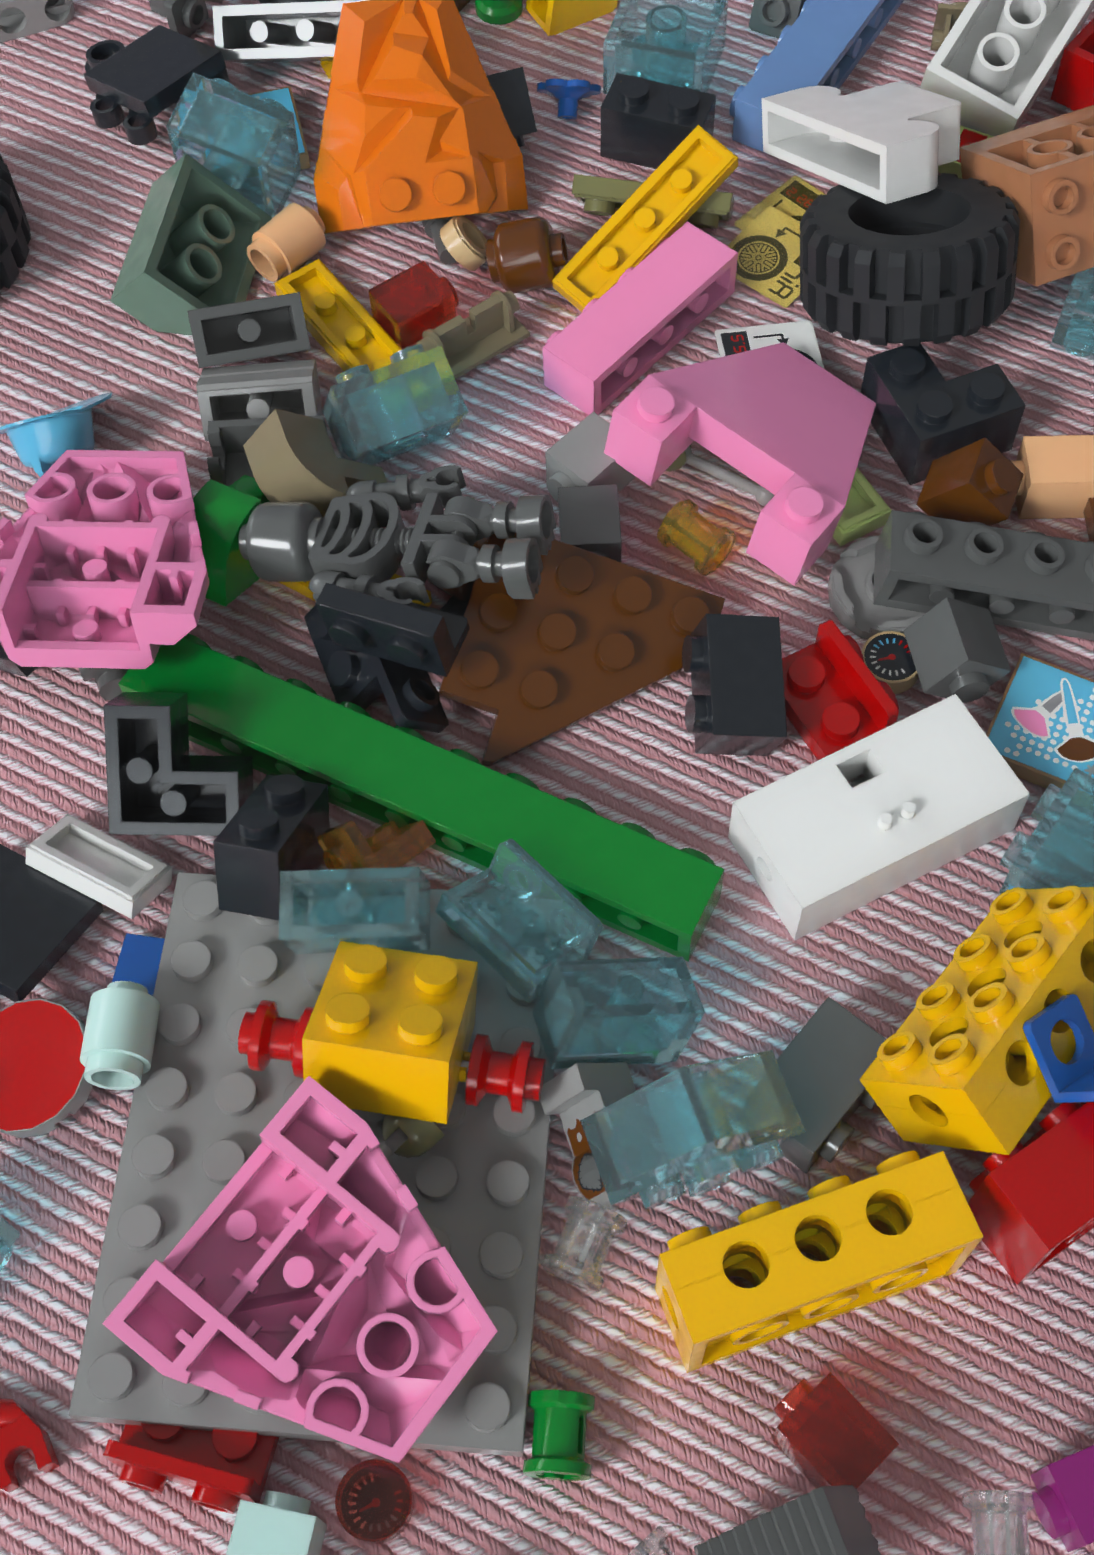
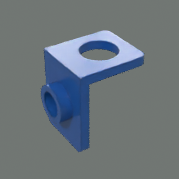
(1074, 1079)

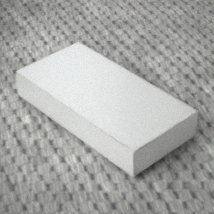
(99, 866)

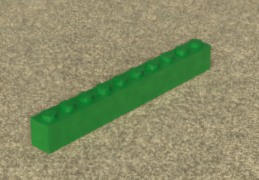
(468, 808)

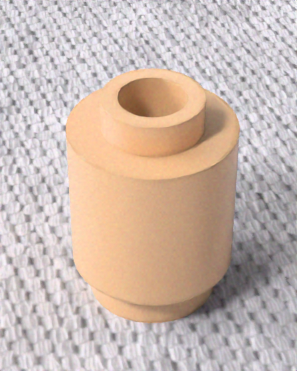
(286, 242)

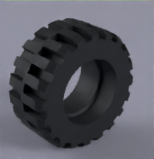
(911, 265)

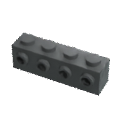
(1015, 574)

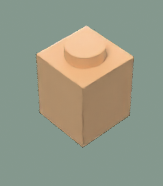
(1055, 476)

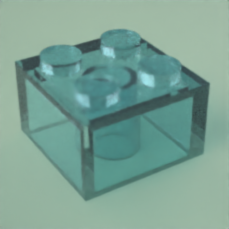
(666, 41)
(238, 139)
(394, 406)
(693, 1129)

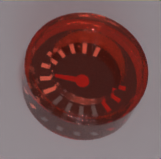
(374, 1501)

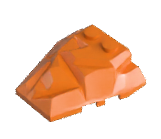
(412, 122)

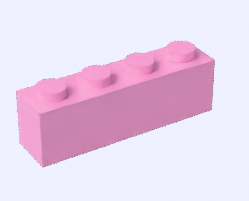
(639, 319)

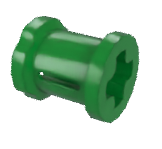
(559, 1435)

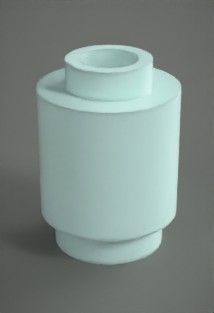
(119, 1035)

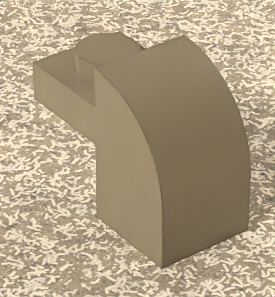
(298, 463)

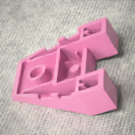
(769, 419)

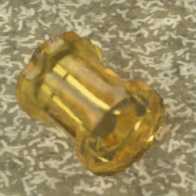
(696, 537)

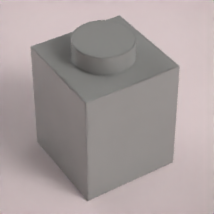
(581, 459)

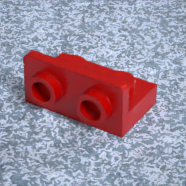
(834, 694)
(216, 1463)

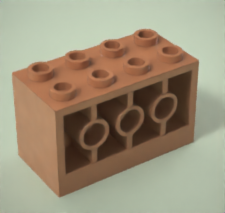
(1051, 184)

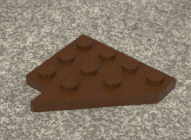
(571, 650)

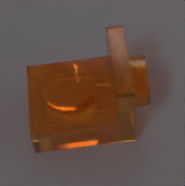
(381, 848)

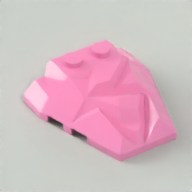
(102, 562)
(313, 1289)

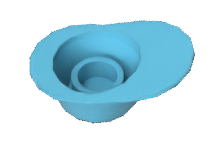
(46, 437)

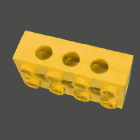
(961, 1058)
(921, 1238)

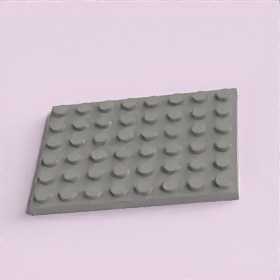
(203, 1119)

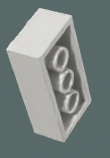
(1003, 58)

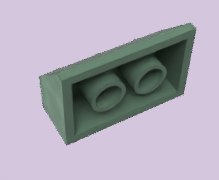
(188, 249)

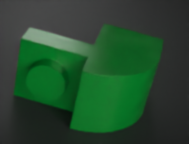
(220, 515)

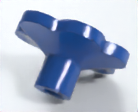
(568, 94)

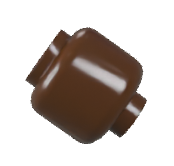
(525, 254)

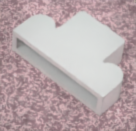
(870, 140)

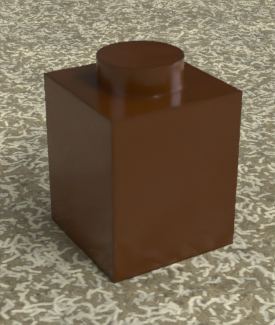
(971, 485)

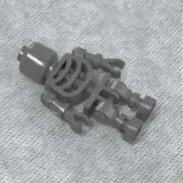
(355, 553)

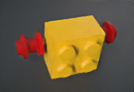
(394, 1037)

